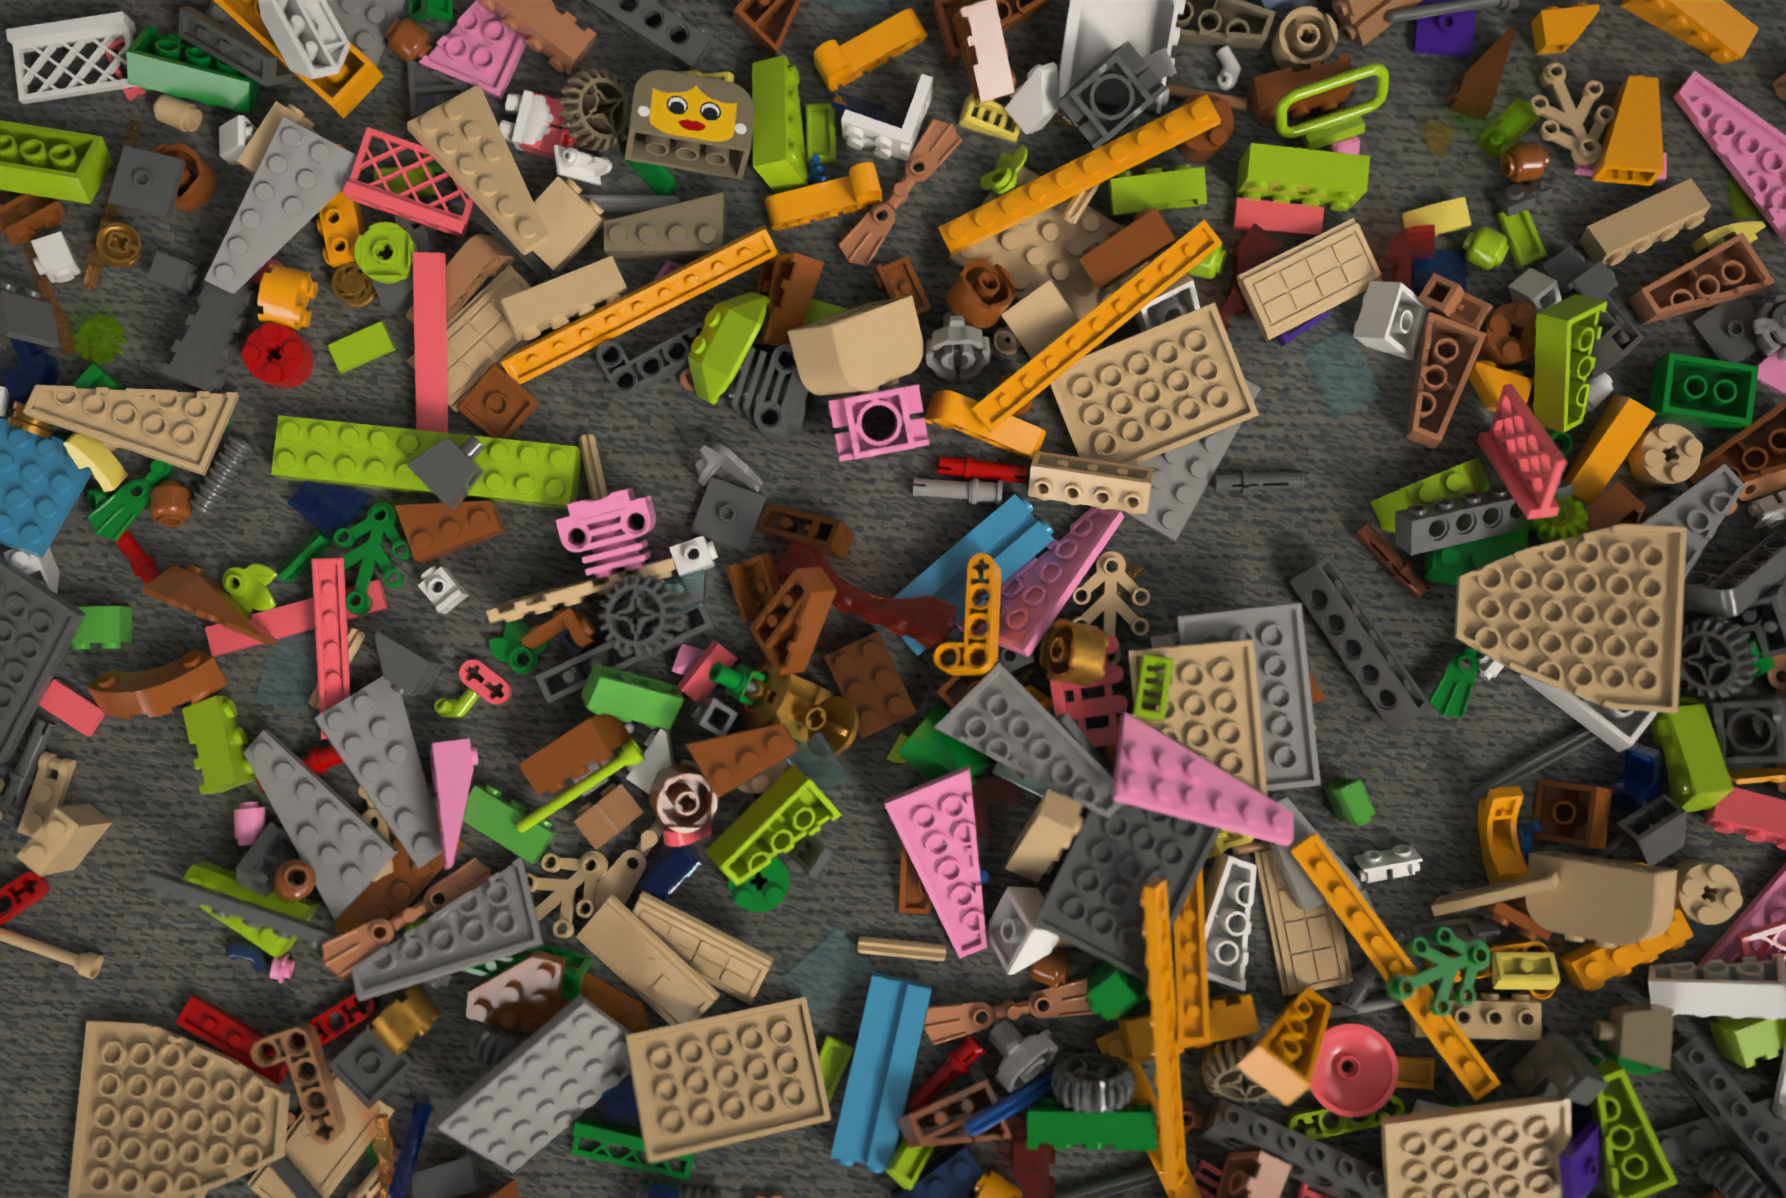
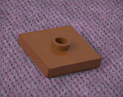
(498, 403)

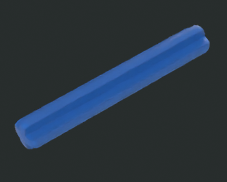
(1008, 1105)

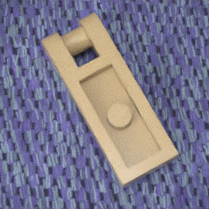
(46, 791)

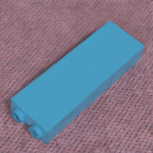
(1007, 536)
(880, 1071)

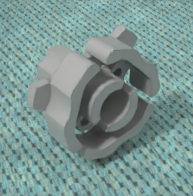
(1775, 325)
(957, 346)
(1022, 1056)

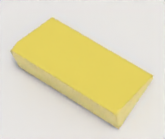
(1524, 970)

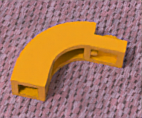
(1499, 834)

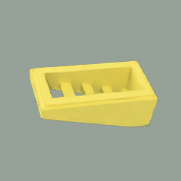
(977, 124)

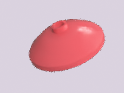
(1369, 1079)

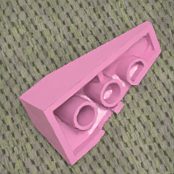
(451, 778)

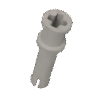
(974, 491)

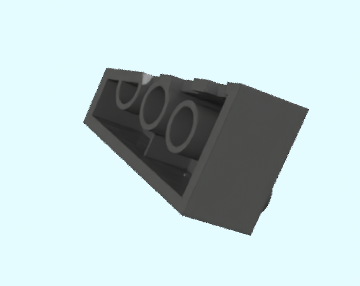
(211, 337)

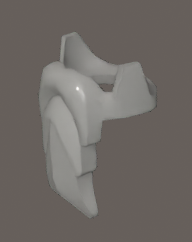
(723, 457)

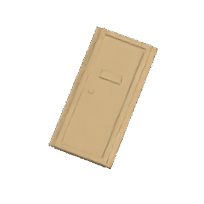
(1309, 279)
(480, 335)
(1305, 944)
(708, 951)
(646, 964)
(327, 1163)

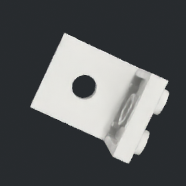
(884, 138)

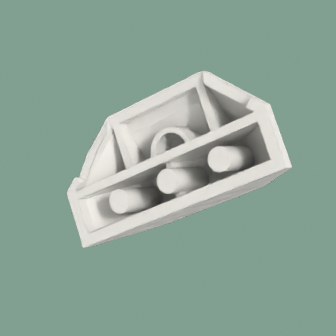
(306, 35)

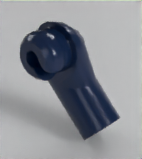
(248, 951)

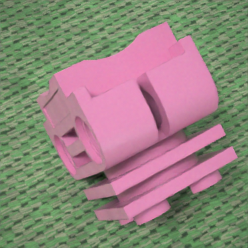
(905, 435)
(609, 531)

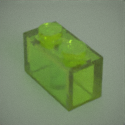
(1507, 128)

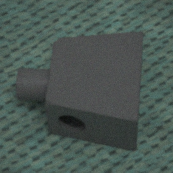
(450, 469)
(1655, 830)

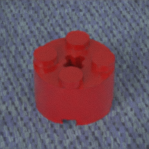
(262, 351)

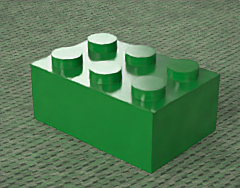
(1703, 391)

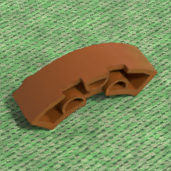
(158, 689)

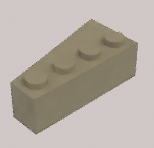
(669, 232)

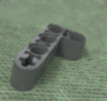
(636, 367)

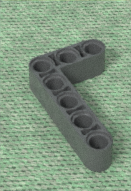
(1741, 583)

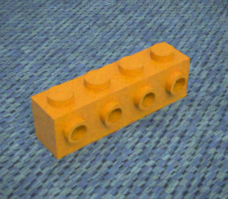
(341, 225)
(1593, 964)

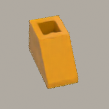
(1558, 29)
(1490, 380)

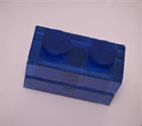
(670, 872)

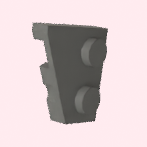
(430, 88)

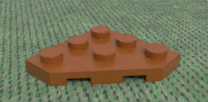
(520, 995)
(615, 1003)

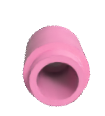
(249, 822)

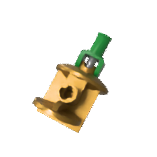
(789, 699)

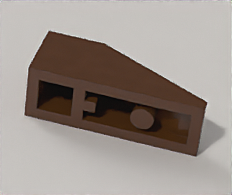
(1478, 86)
(819, 532)

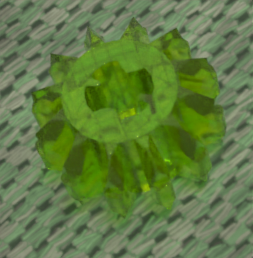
(109, 344)
(1572, 523)

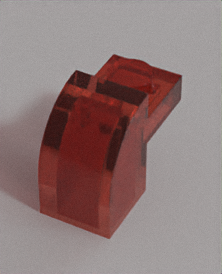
(1409, 245)

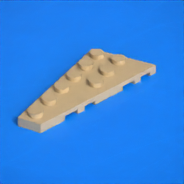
(474, 153)
(150, 422)
(574, 592)

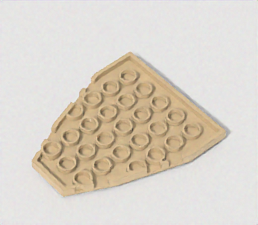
(1586, 615)
(168, 1115)

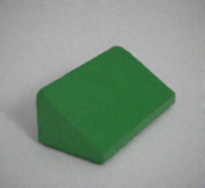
(655, 176)
(302, 556)

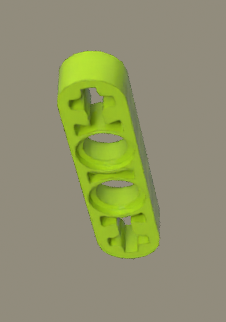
(1344, 1123)

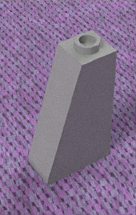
(1301, 886)

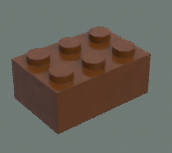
(871, 683)

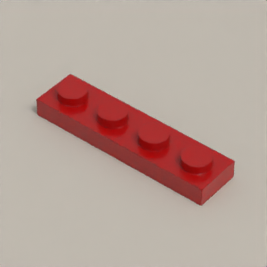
(228, 1035)

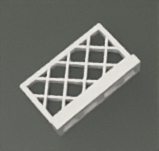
(65, 34)

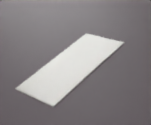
(1159, 63)

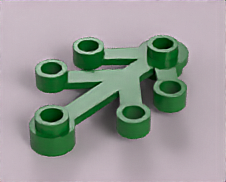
(372, 552)
(1444, 969)

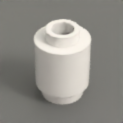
(1599, 389)

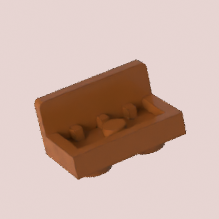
(27, 216)
(900, 280)
(753, 585)
(1516, 913)

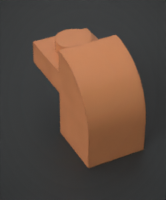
(1450, 301)

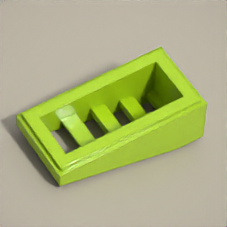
(1157, 661)

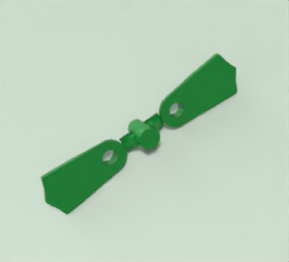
(122, 508)
(1455, 685)

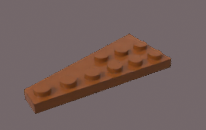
(392, 892)

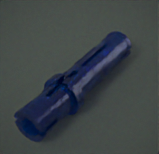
(408, 1155)

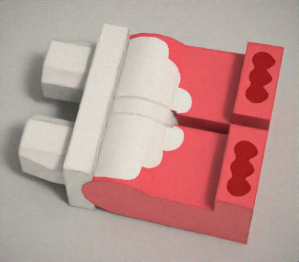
(536, 125)

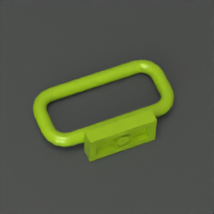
(1338, 124)

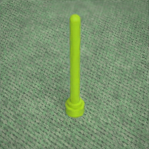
(629, 755)

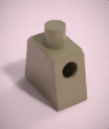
(1639, 1033)

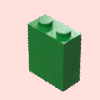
(938, 753)

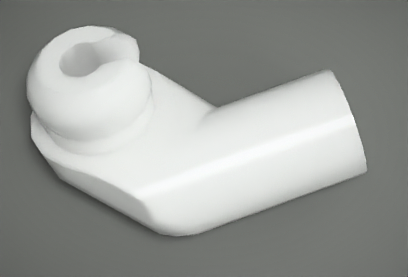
(1230, 70)

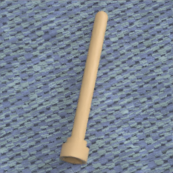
(87, 964)

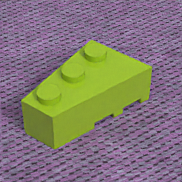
(1157, 189)
(218, 744)
(1693, 758)

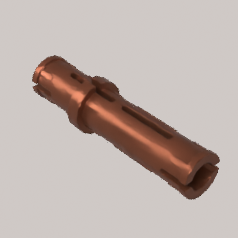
(1392, 561)

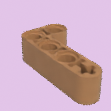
(469, 269)
(305, 1083)

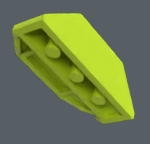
(725, 343)
(1446, 484)

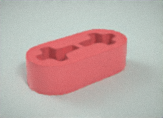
(481, 687)
(678, 839)

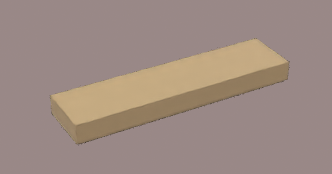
(1496, 892)

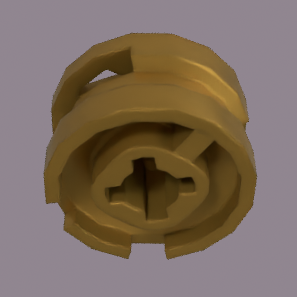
(118, 245)
(353, 286)
(28, 423)

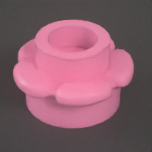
(282, 968)

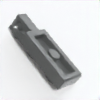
(1462, 928)

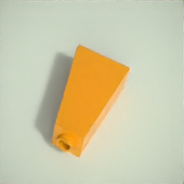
(1634, 136)
(1607, 447)

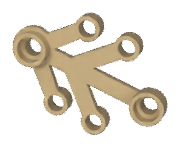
(1570, 116)
(1110, 602)
(565, 889)

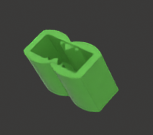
(1350, 801)

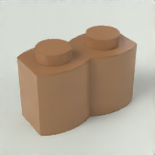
(608, 816)

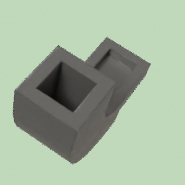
(401, 294)
(808, 852)

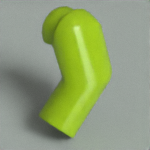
(456, 707)

